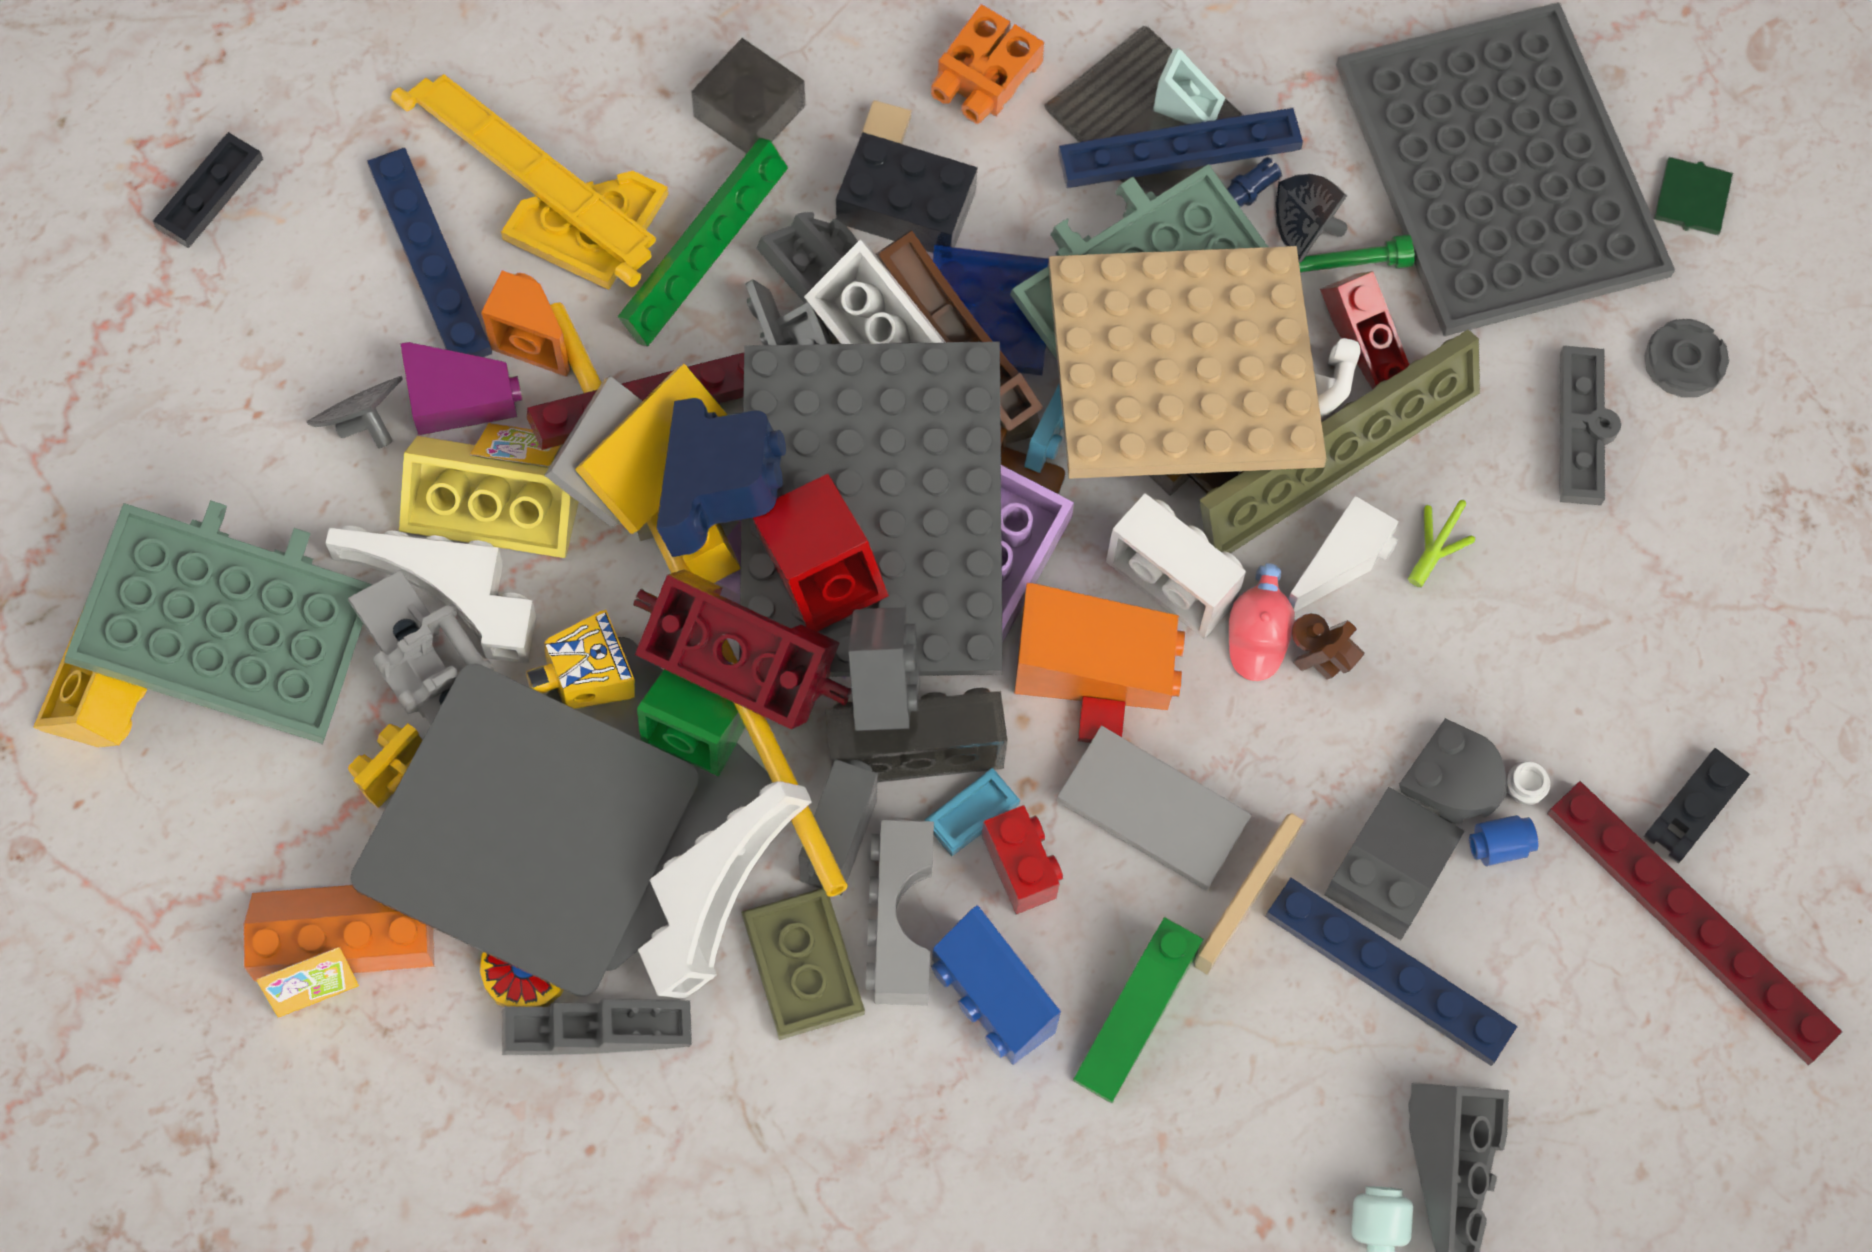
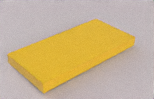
(631, 460)

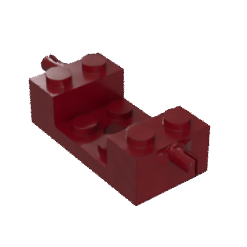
(779, 665)

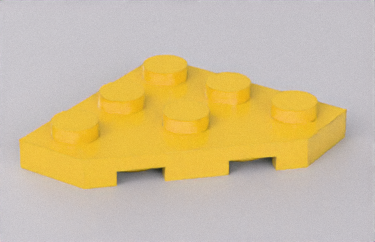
(553, 238)

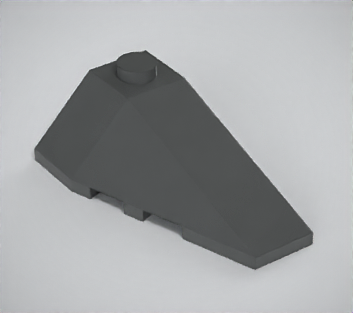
(1454, 1150)

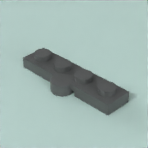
(1584, 425)

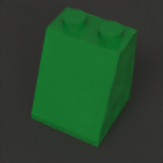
(689, 722)

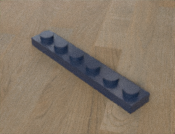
(1180, 147)
(428, 254)
(1391, 971)

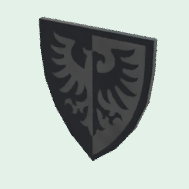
(1306, 208)
(359, 414)

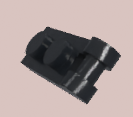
(1697, 804)

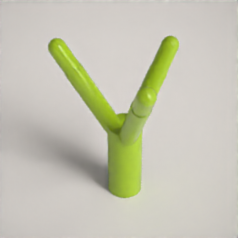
(1434, 549)

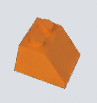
(524, 324)

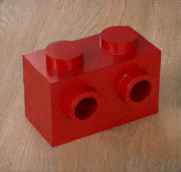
(1021, 860)

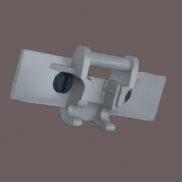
(405, 637)

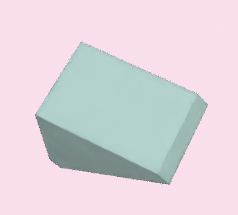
(1186, 92)

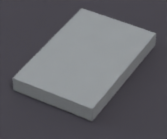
(603, 414)

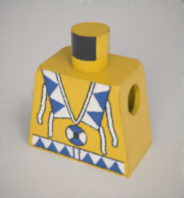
(585, 665)

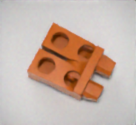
(986, 64)

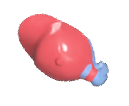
(1260, 626)

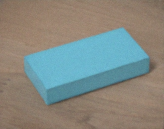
(963, 816)

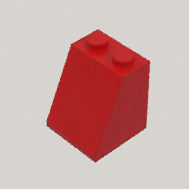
(820, 553)

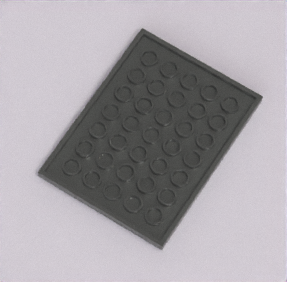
(1503, 168)
(919, 466)

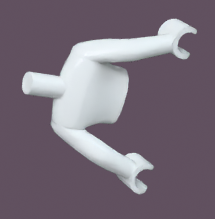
(1335, 390)

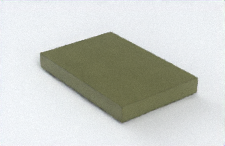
(803, 963)

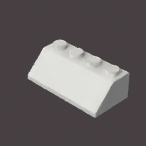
(867, 304)

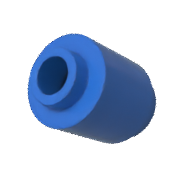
(1503, 840)

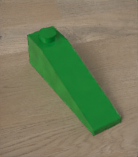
(1138, 1009)

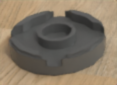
(1686, 358)

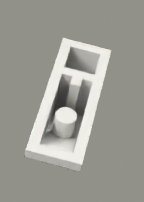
(1347, 553)

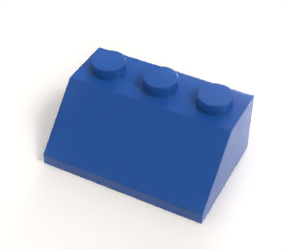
(995, 987)

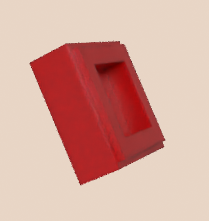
(1100, 712)

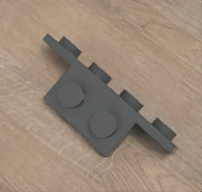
(797, 327)

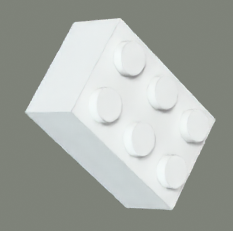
(1175, 565)

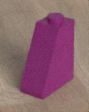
(457, 388)

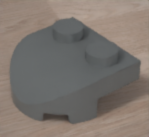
(806, 250)
(1457, 774)

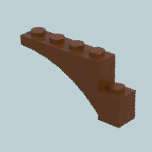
(949, 316)

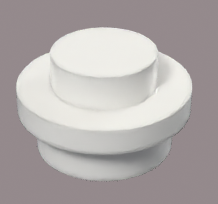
(1528, 783)

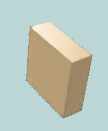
(887, 121)

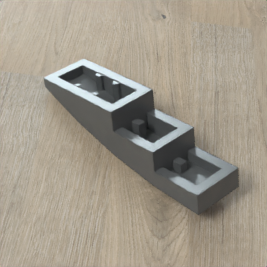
(596, 1027)

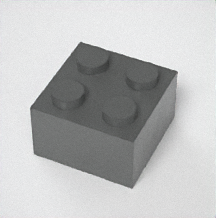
(883, 668)

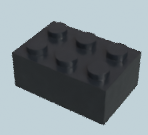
(905, 189)

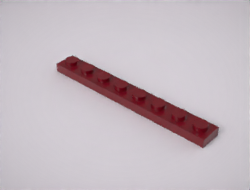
(1695, 923)

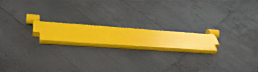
(534, 171)

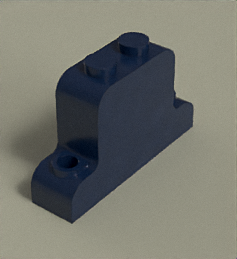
(716, 472)

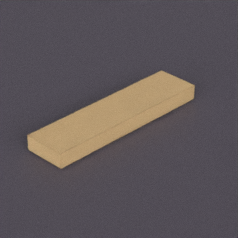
(1248, 893)

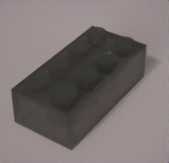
(942, 738)

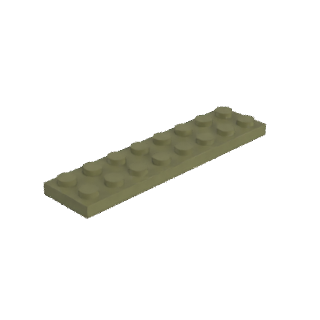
(1352, 441)

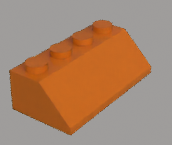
(307, 922)

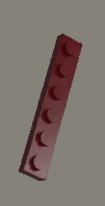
(556, 419)

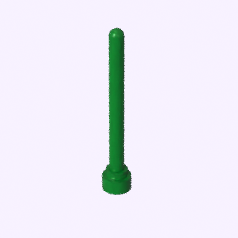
(1394, 252)

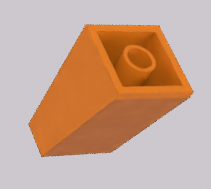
(1097, 649)

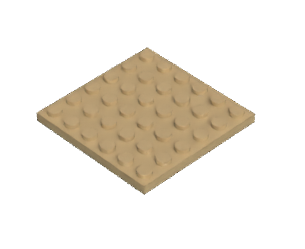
(1185, 362)

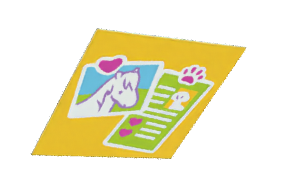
(512, 445)
(308, 982)

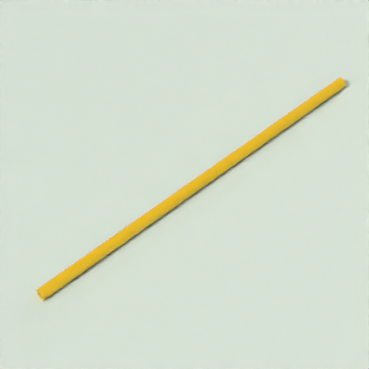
(756, 725)

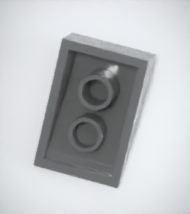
(1394, 863)

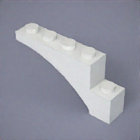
(454, 575)
(703, 885)

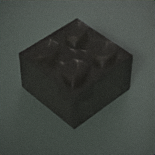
(748, 96)

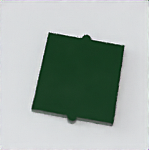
(1693, 196)

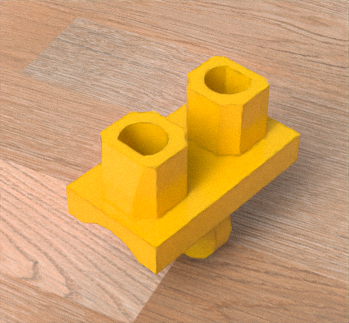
(383, 774)

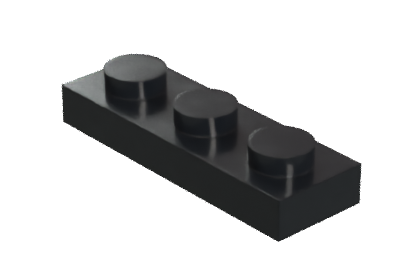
(208, 190)

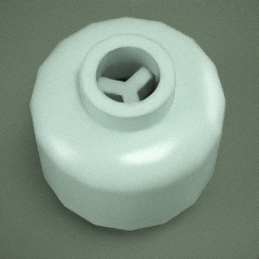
(1382, 1219)

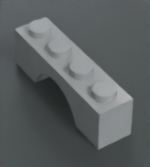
(900, 965)

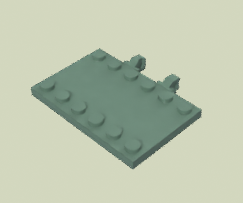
(1184, 218)
(220, 621)

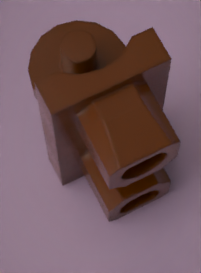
(1328, 647)

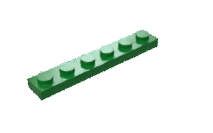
(703, 242)

